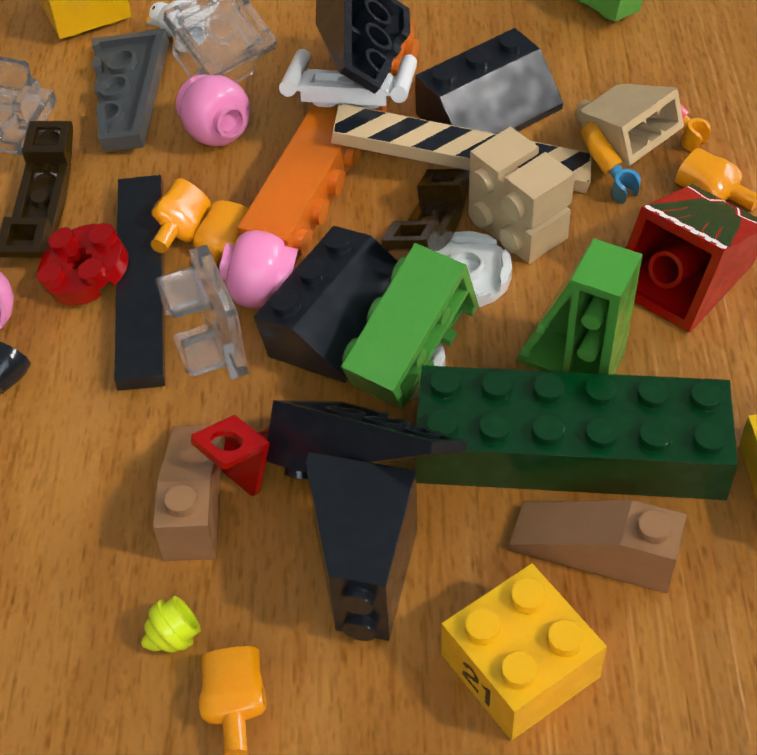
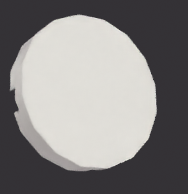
(486, 261)

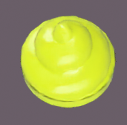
(170, 626)

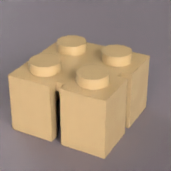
(521, 206)

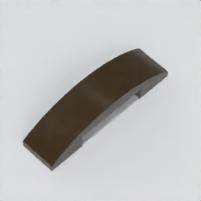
(41, 191)
(437, 214)

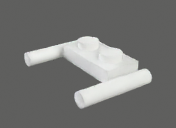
(330, 87)

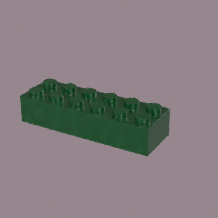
(580, 432)

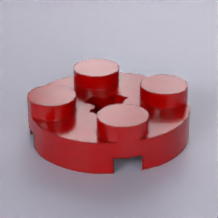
(97, 252)

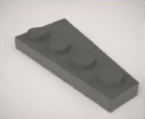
(127, 85)

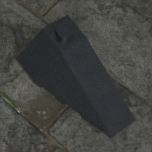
(363, 37)
(348, 433)

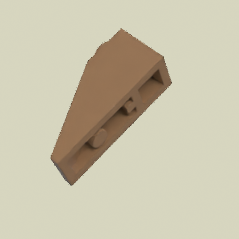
(187, 499)
(603, 537)

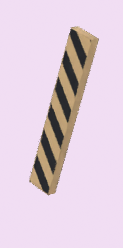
(434, 141)

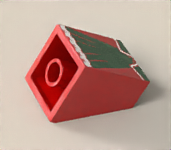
(691, 253)

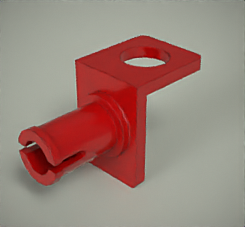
(243, 451)

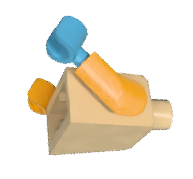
(631, 123)

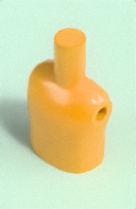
(715, 177)
(179, 214)
(220, 227)
(232, 693)

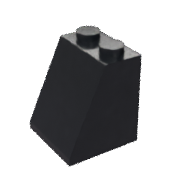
(364, 538)

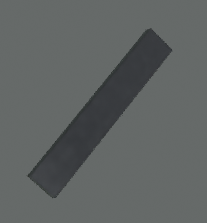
(138, 303)

